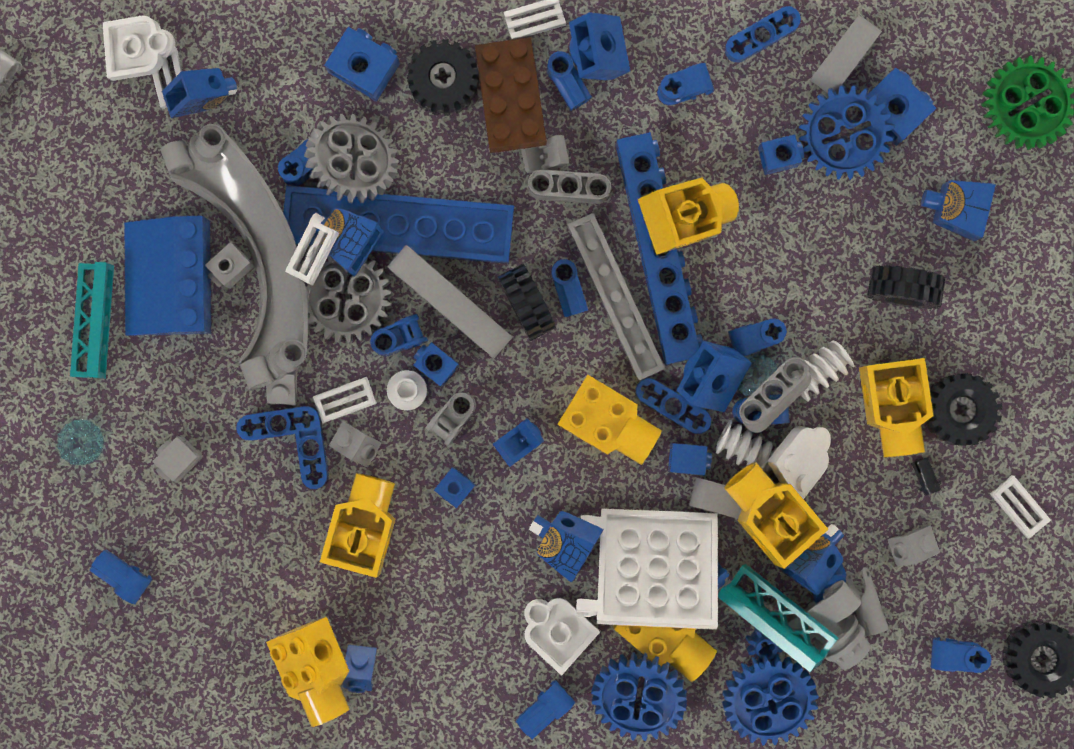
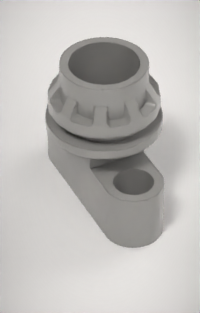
(835, 614)

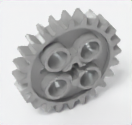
(325, 155)
(371, 300)

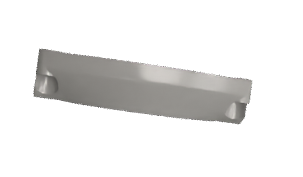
(239, 192)

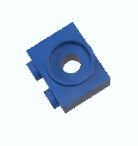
(598, 46)
(359, 47)
(912, 103)
(713, 376)

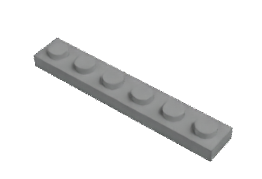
(615, 296)

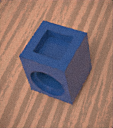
(768, 157)
(448, 367)
(689, 459)
(454, 487)

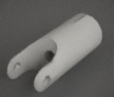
(870, 611)

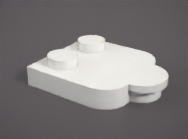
(135, 47)
(802, 458)
(557, 632)

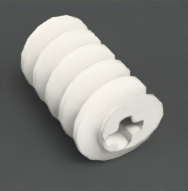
(825, 366)
(744, 447)

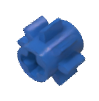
(756, 640)

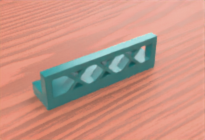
(99, 320)
(774, 627)

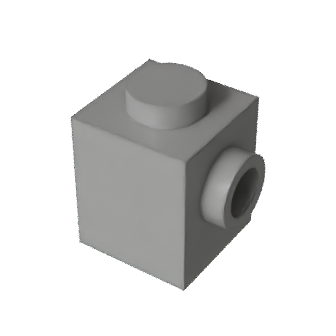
(229, 266)
(176, 459)

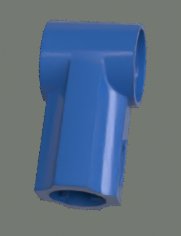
(568, 83)
(569, 291)
(126, 579)
(545, 709)

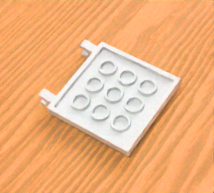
(656, 569)

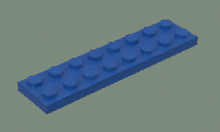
(424, 224)

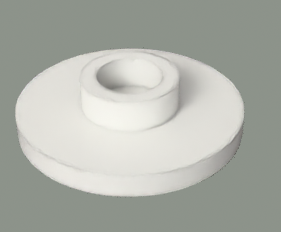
(406, 390)

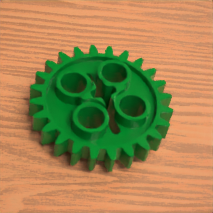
(1016, 80)

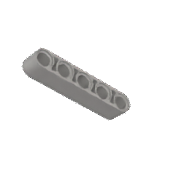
(449, 301)

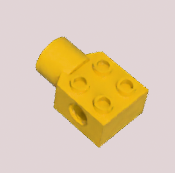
(687, 213)
(897, 404)
(609, 421)
(774, 515)
(361, 528)
(677, 646)
(312, 669)

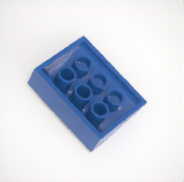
(167, 276)

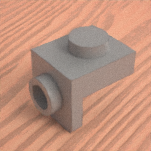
(546, 157)
(283, 390)
(355, 444)
(914, 546)

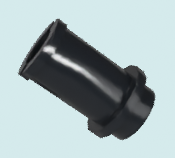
(926, 476)

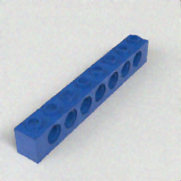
(673, 350)

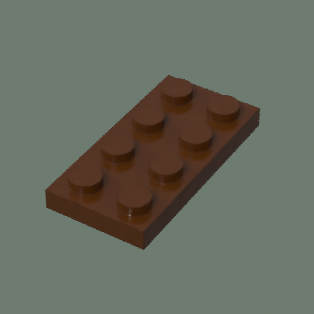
(510, 95)

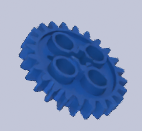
(837, 108)
(770, 699)
(666, 701)

